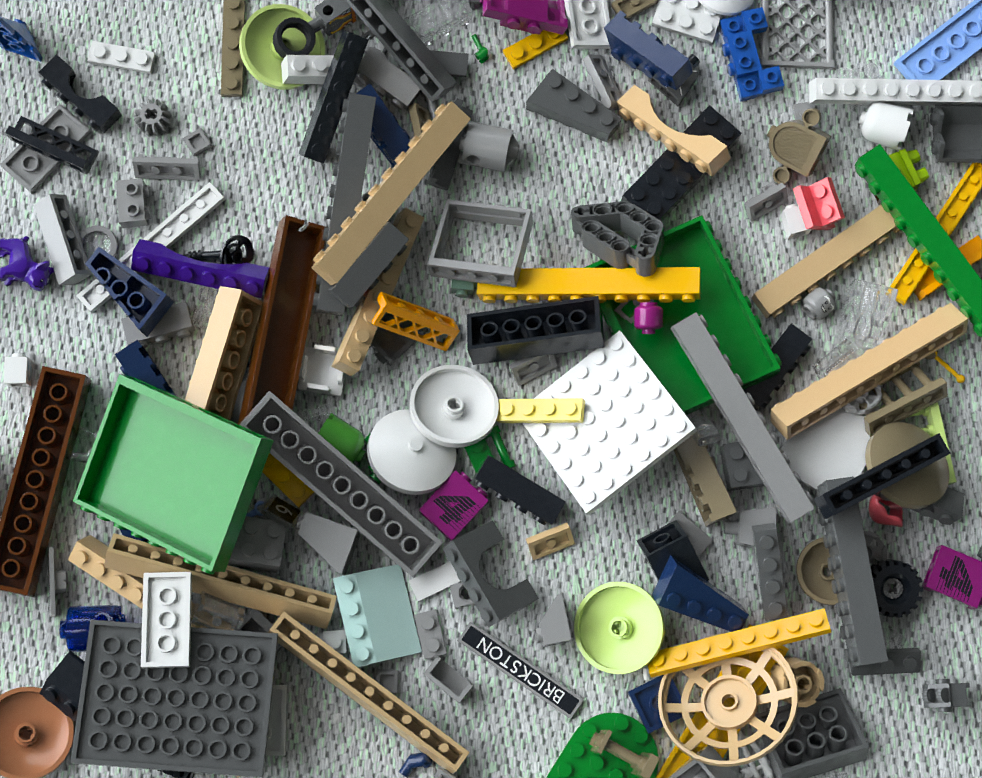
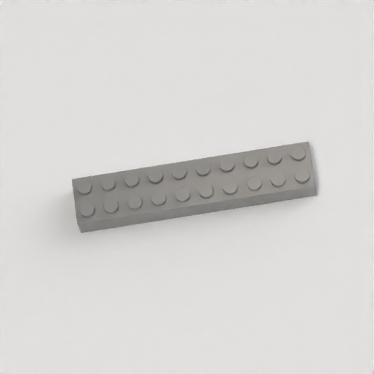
(342, 484)

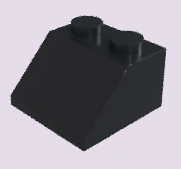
(64, 685)

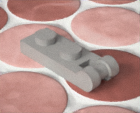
(603, 81)

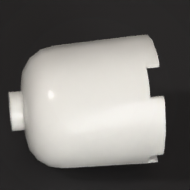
(885, 124)

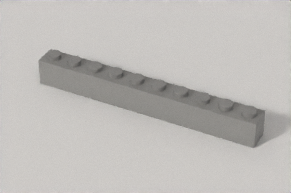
(742, 417)

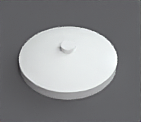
(453, 406)
(406, 457)

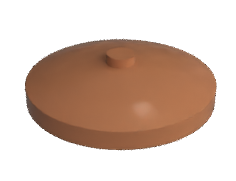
(32, 734)

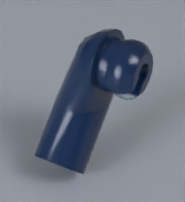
(413, 761)

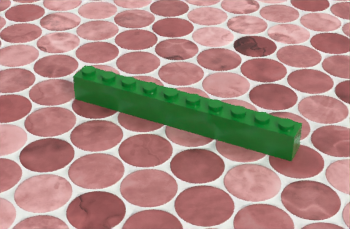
(923, 232)

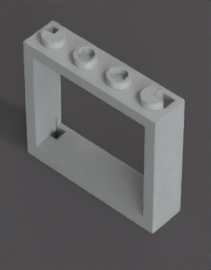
(472, 271)

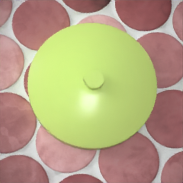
(258, 48)
(619, 628)

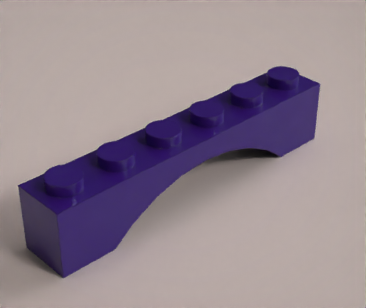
(160, 261)

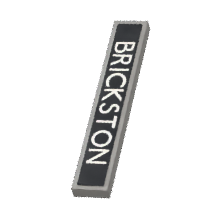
(520, 670)

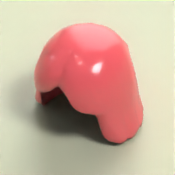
(879, 514)

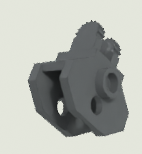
(945, 695)

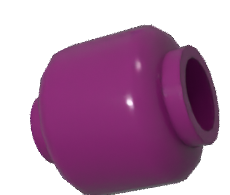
(648, 317)

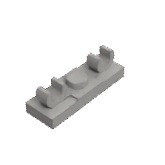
(166, 168)

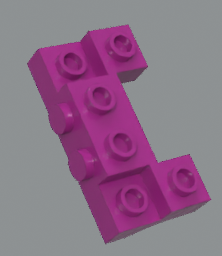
(528, 15)

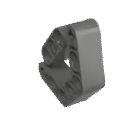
(597, 228)

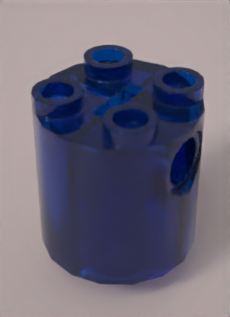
(77, 623)

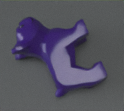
(22, 266)

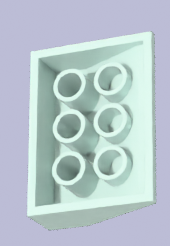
(377, 615)

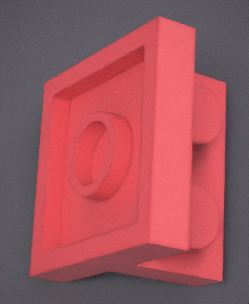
(819, 205)

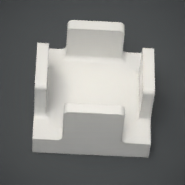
(317, 374)

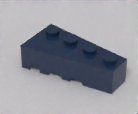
(385, 129)
(134, 294)

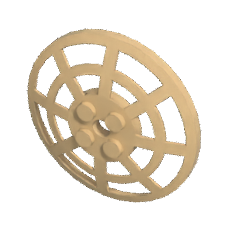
(732, 717)

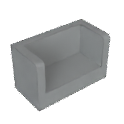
(448, 679)

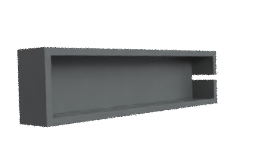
(853, 583)

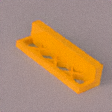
(971, 251)
(415, 314)

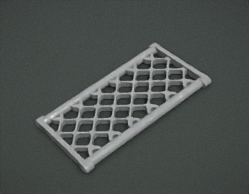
(829, 62)

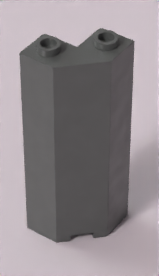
(957, 133)

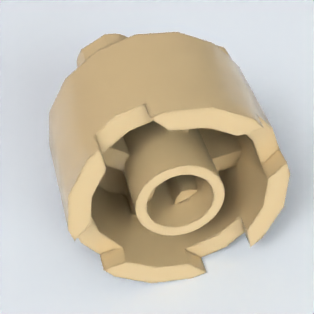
(807, 677)

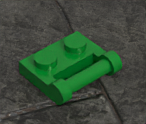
(479, 450)

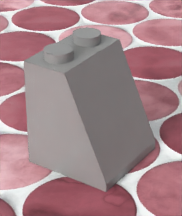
(330, 540)

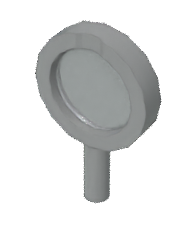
(97, 237)

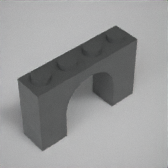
(491, 602)

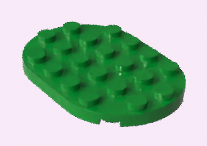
(580, 762)

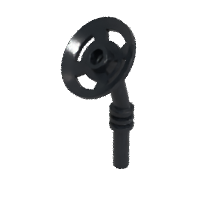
(230, 255)

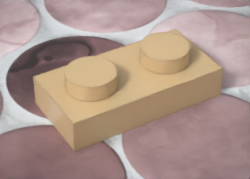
(550, 541)

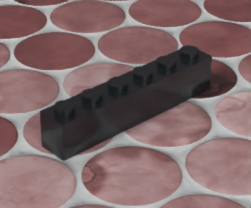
(331, 98)
(881, 476)

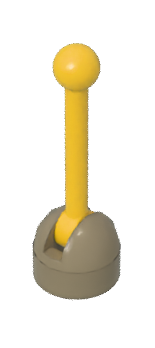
(959, 378)

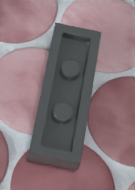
(899, 661)

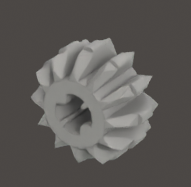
(149, 124)

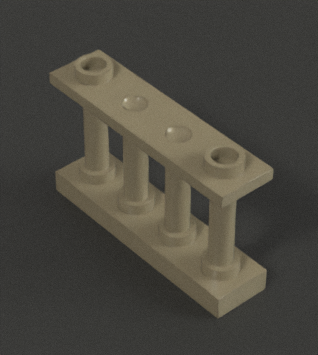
(909, 404)
(642, 765)

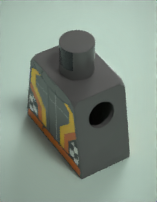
(332, 16)

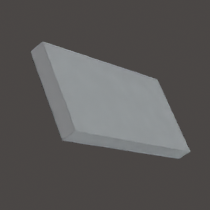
(34, 168)

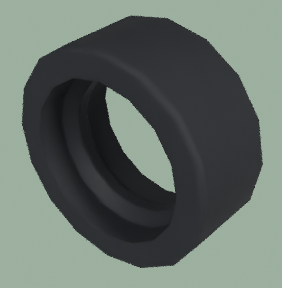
(299, 24)

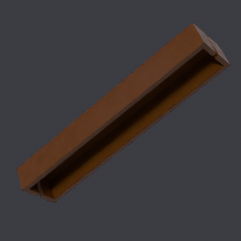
(284, 314)

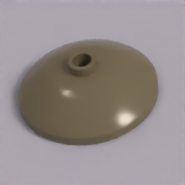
(810, 573)

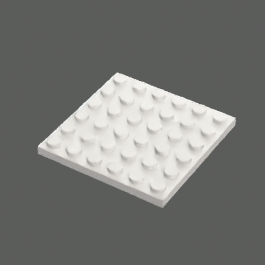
(625, 424)

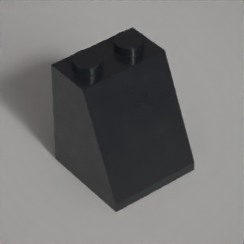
(666, 542)

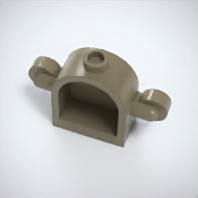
(797, 145)

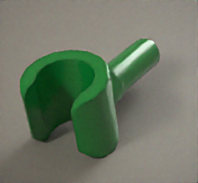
(482, 54)

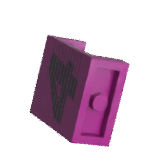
(454, 505)
(955, 576)

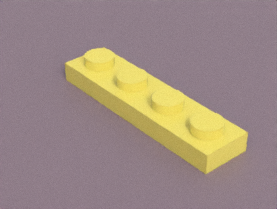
(541, 410)

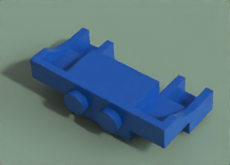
(743, 55)

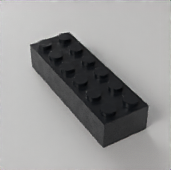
(673, 178)
(535, 330)

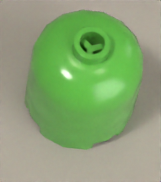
(344, 438)

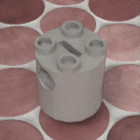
(488, 146)

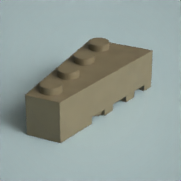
(704, 482)

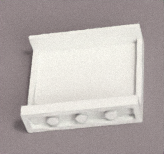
(828, 449)

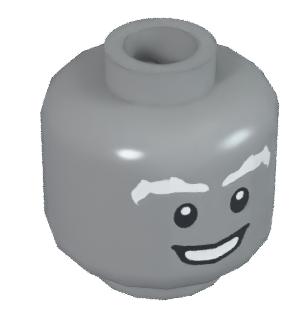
(819, 303)

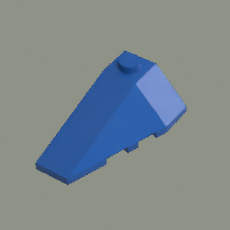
(18, 39)

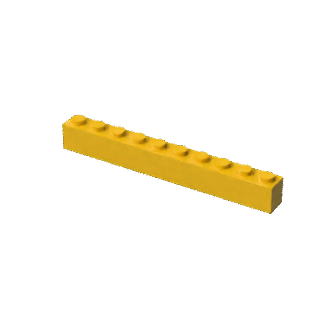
(607, 283)

